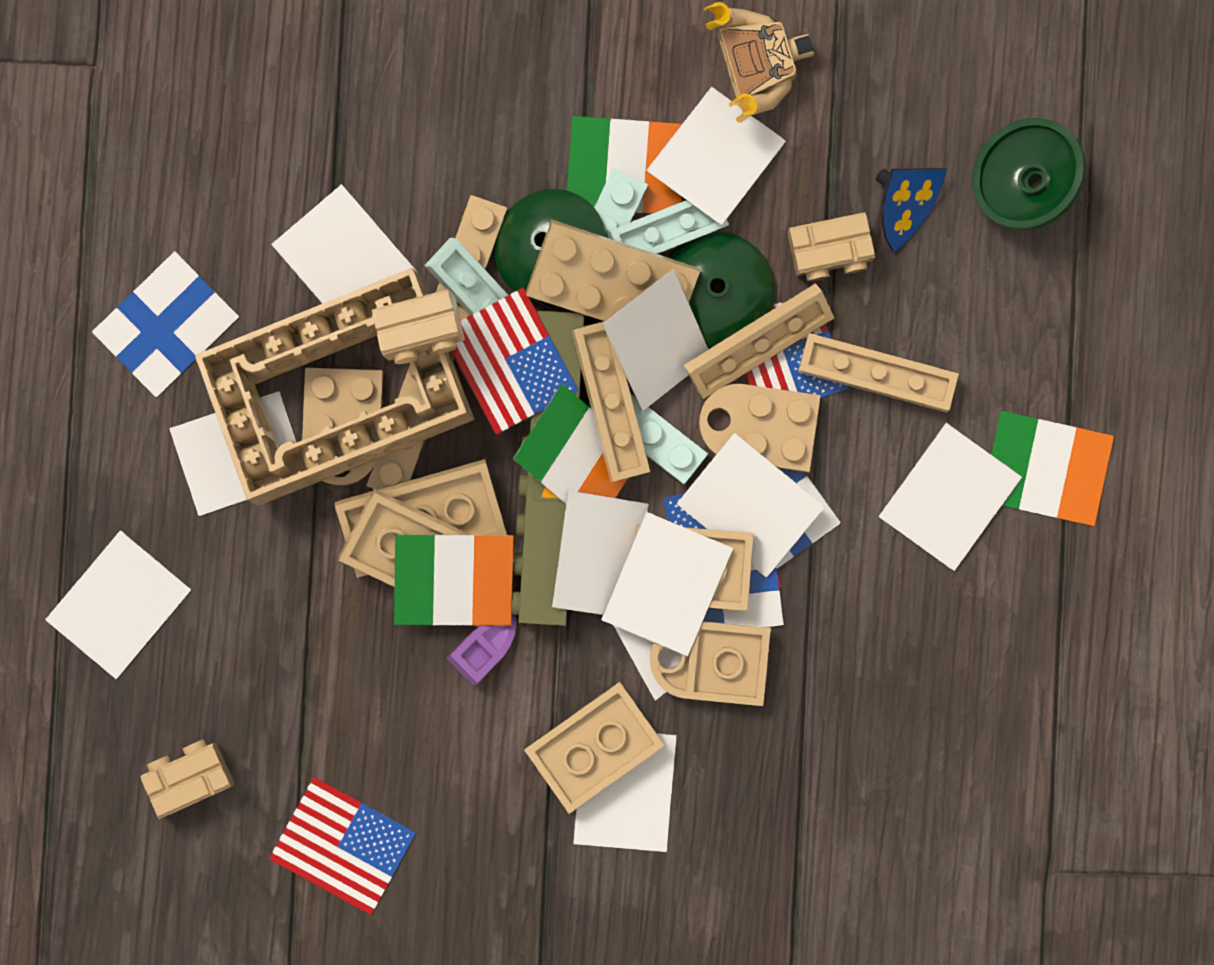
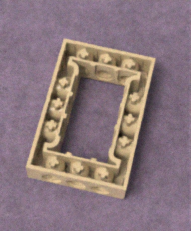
(241, 363)

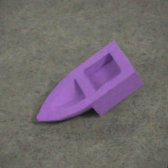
(482, 650)

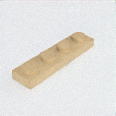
(759, 341)
(878, 372)
(610, 403)

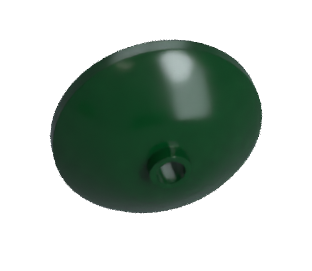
(1018, 158)
(528, 221)
(746, 282)

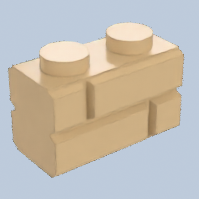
(831, 246)
(418, 326)
(187, 779)

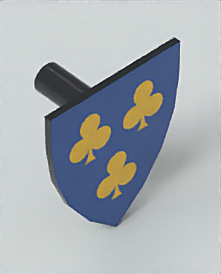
(907, 201)

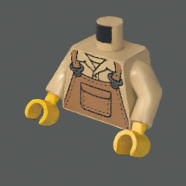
(757, 57)

